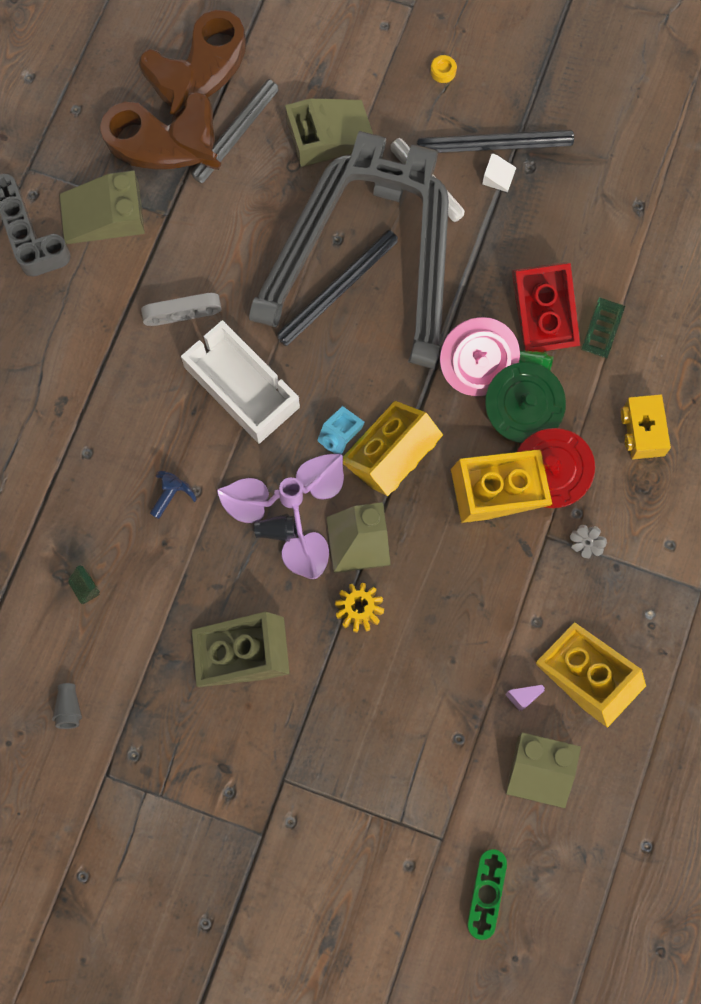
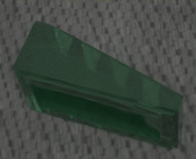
(608, 306)

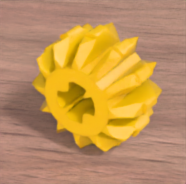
(370, 610)

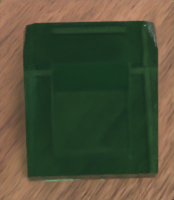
(83, 585)

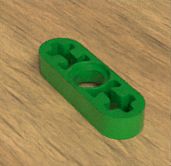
(475, 915)

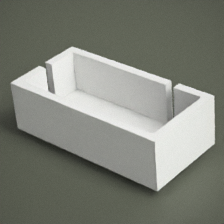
(241, 382)

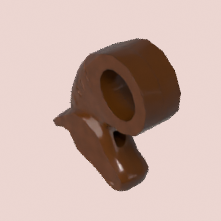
(206, 67)
(160, 146)

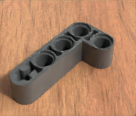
(29, 245)

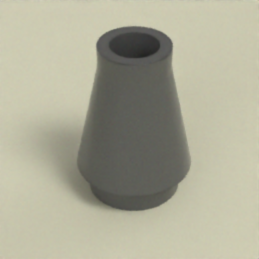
(67, 708)

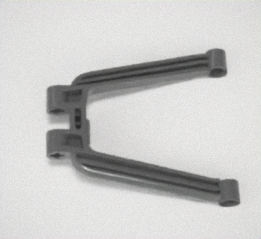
(390, 182)

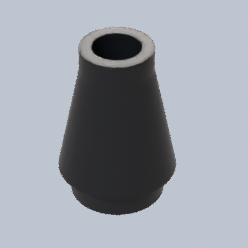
(276, 528)

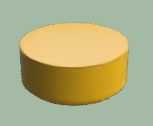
(443, 69)

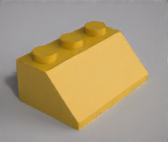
(392, 447)

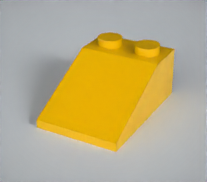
(500, 485)
(592, 674)

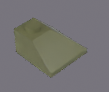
(359, 538)

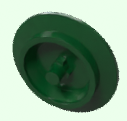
(524, 401)

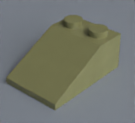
(102, 209)
(241, 650)

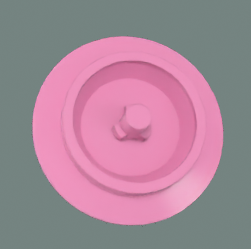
(477, 353)

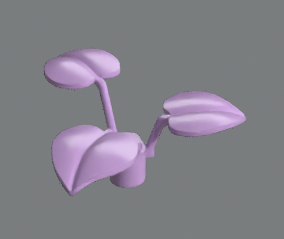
(320, 476)

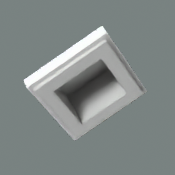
(498, 173)

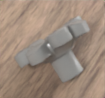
(588, 541)

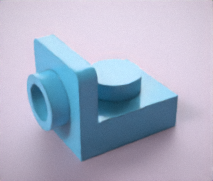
(339, 430)

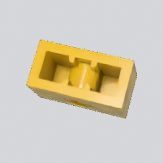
(650, 413)

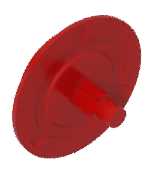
(566, 462)

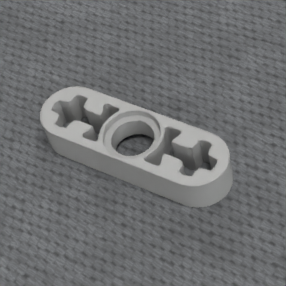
(181, 309)

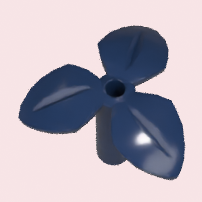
(171, 485)

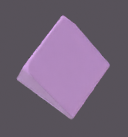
(524, 696)

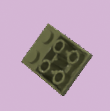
(325, 128)

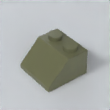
(543, 770)

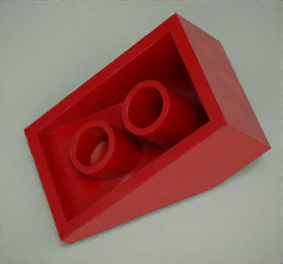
(546, 307)

